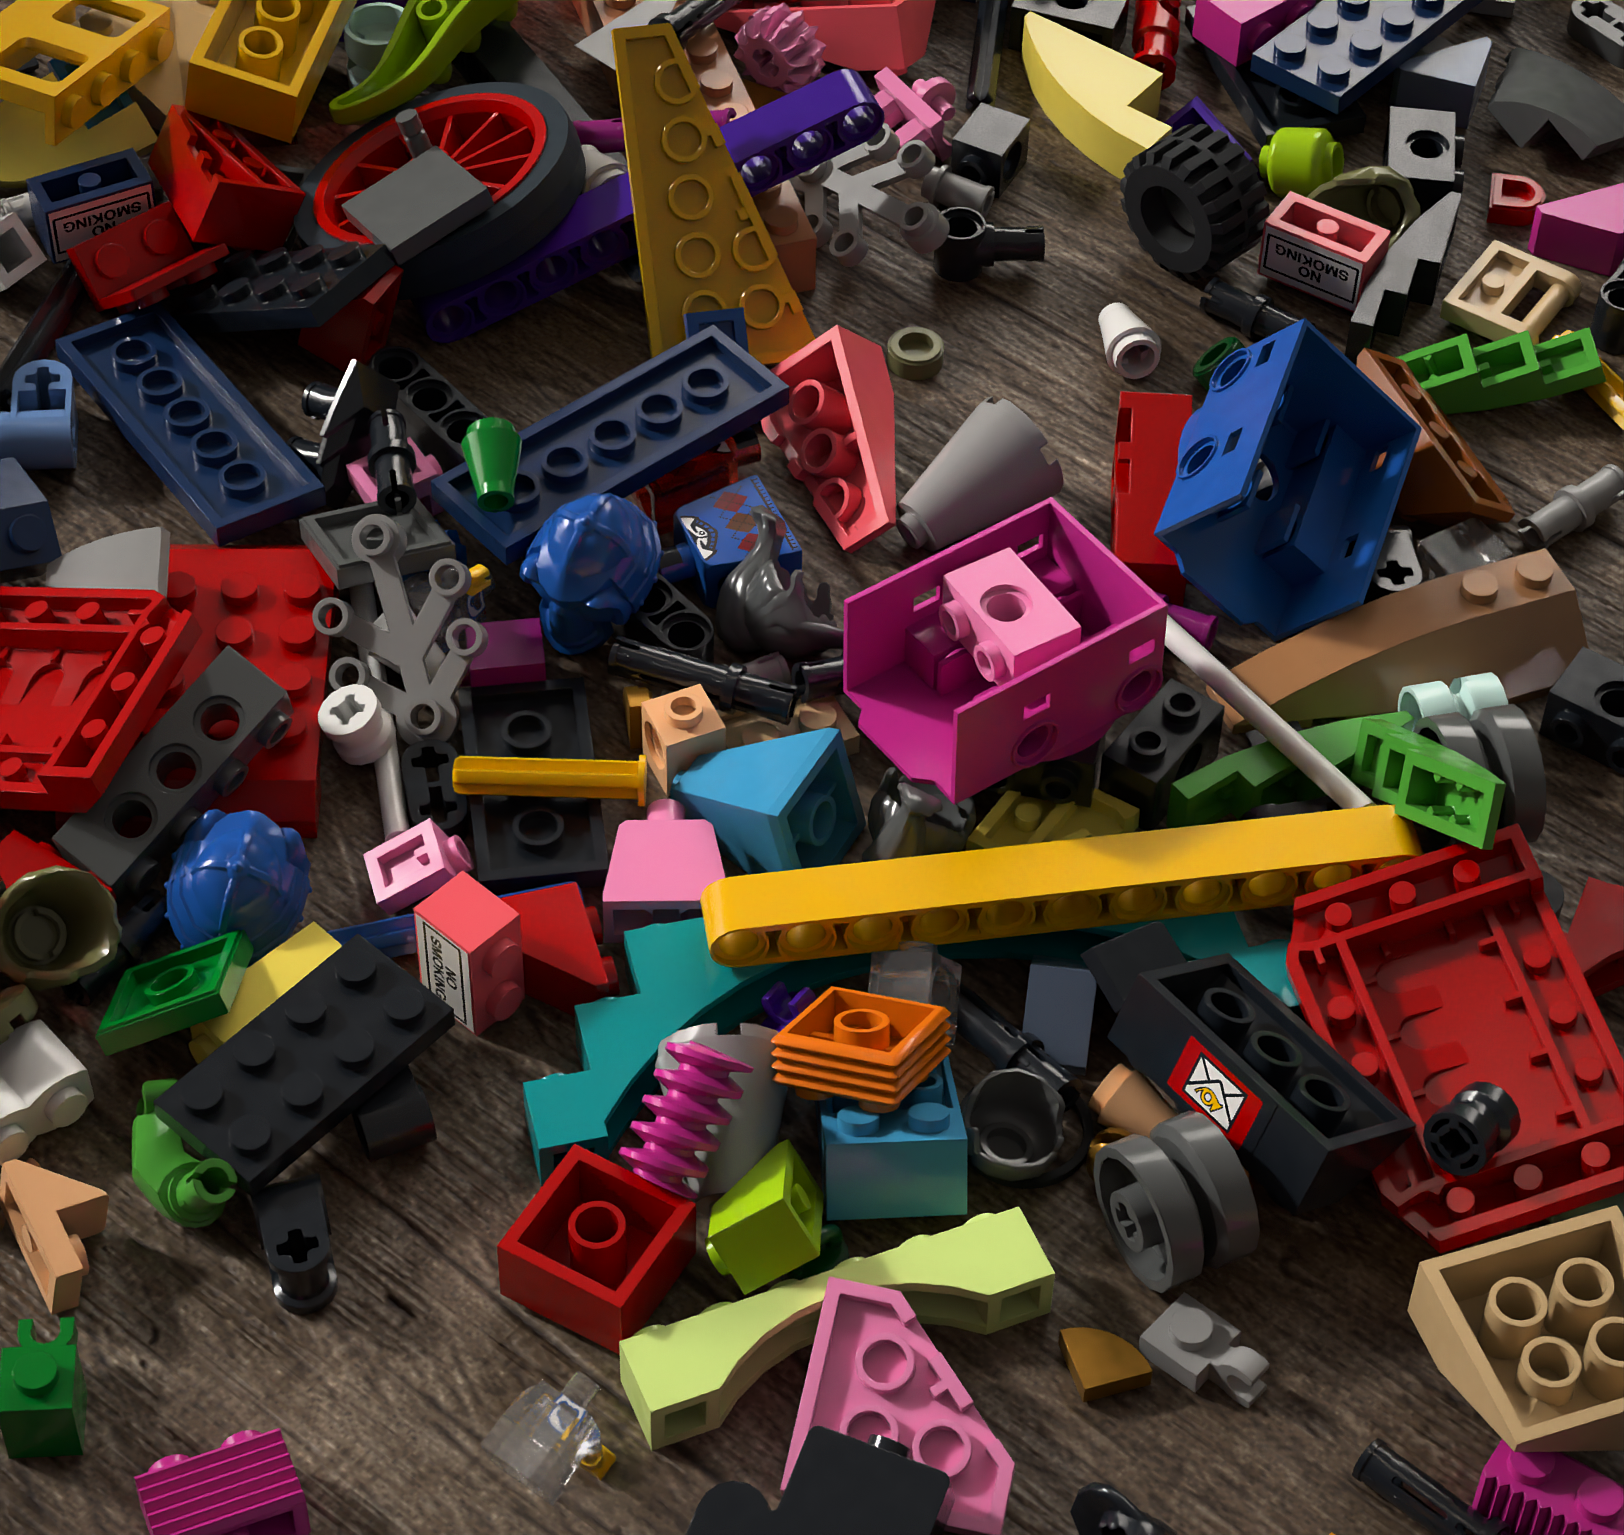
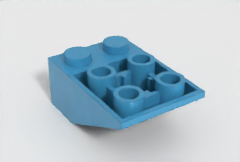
(895, 1160)

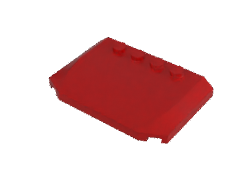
(80, 687)
(1456, 980)

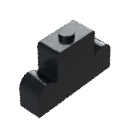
(836, 1490)

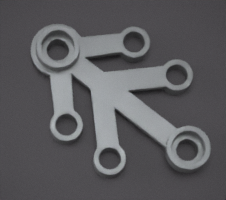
(919, 223)
(407, 640)

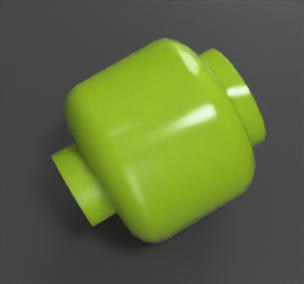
(1300, 160)

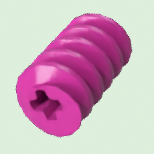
(684, 1116)

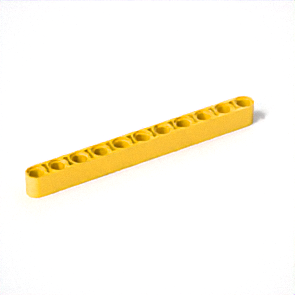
(1047, 885)

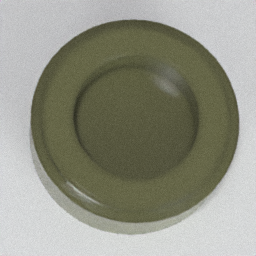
(915, 353)

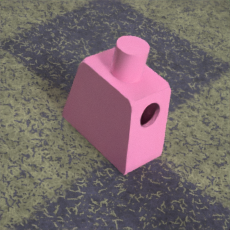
(659, 870)

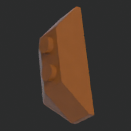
(1444, 476)

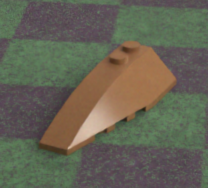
(1494, 618)

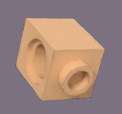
(678, 731)

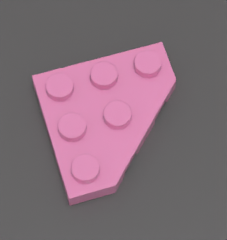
(886, 1378)

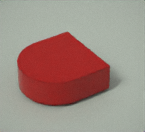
(1513, 199)

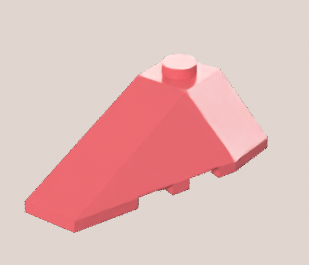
(857, 32)
(840, 433)

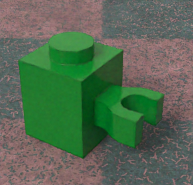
(43, 1394)

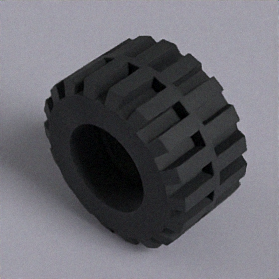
(1194, 201)

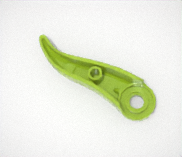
(419, 54)

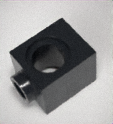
(991, 147)

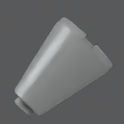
(979, 478)
(754, 1116)

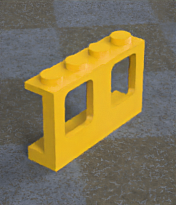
(105, 63)

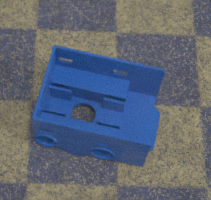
(1320, 437)

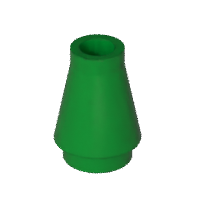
(493, 458)

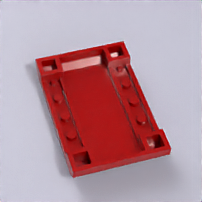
(263, 609)

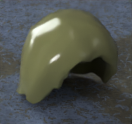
(1373, 195)
(56, 927)

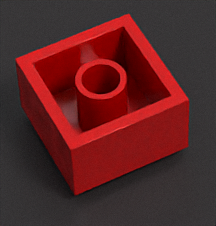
(597, 1248)

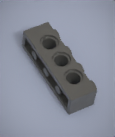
(224, 691)

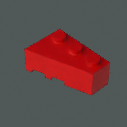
(222, 183)
(1140, 484)

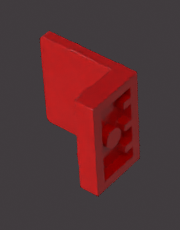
(141, 261)

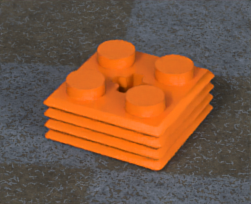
(861, 1048)

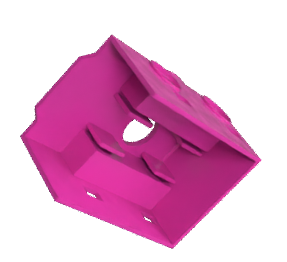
(935, 708)

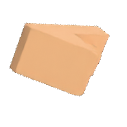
(48, 1222)

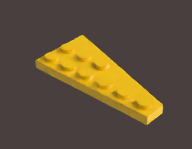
(691, 208)

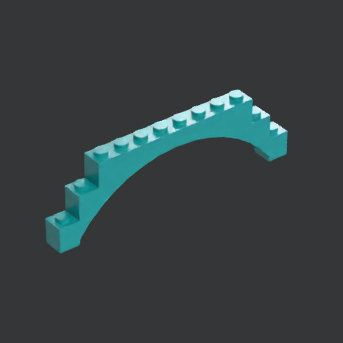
(681, 986)

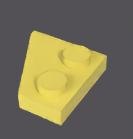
(1034, 820)

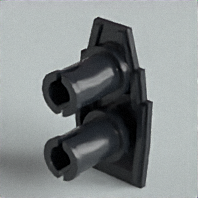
(345, 426)

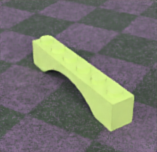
(696, 1369)

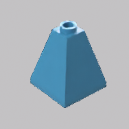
(776, 801)

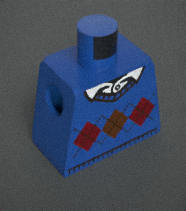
(716, 537)

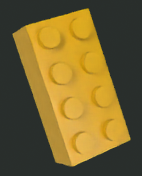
(264, 62)

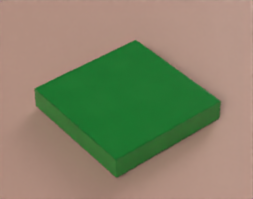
(175, 992)

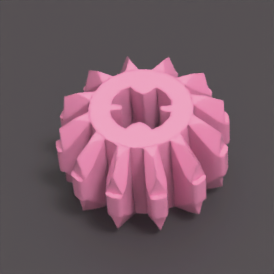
(780, 49)

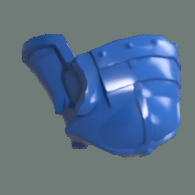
(591, 569)
(238, 876)

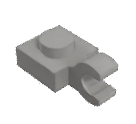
(1200, 1346)

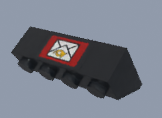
(1260, 1075)

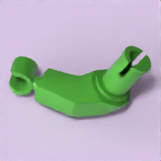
(172, 1180)

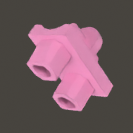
(917, 109)

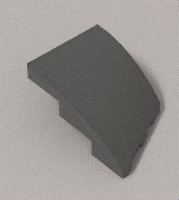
(1547, 95)

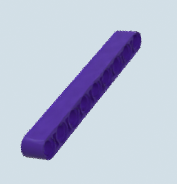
(600, 227)

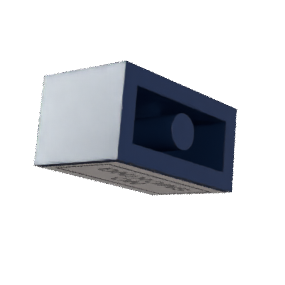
(88, 200)

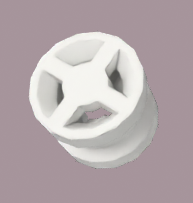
(356, 724)

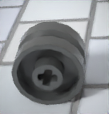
(1507, 747)
(1176, 1201)

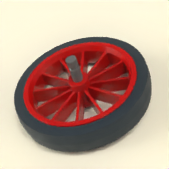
(500, 133)

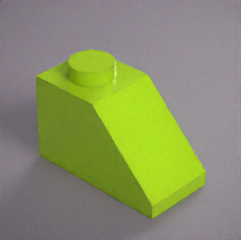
(767, 1221)

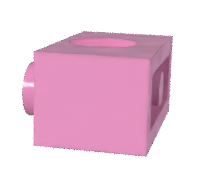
(1005, 617)

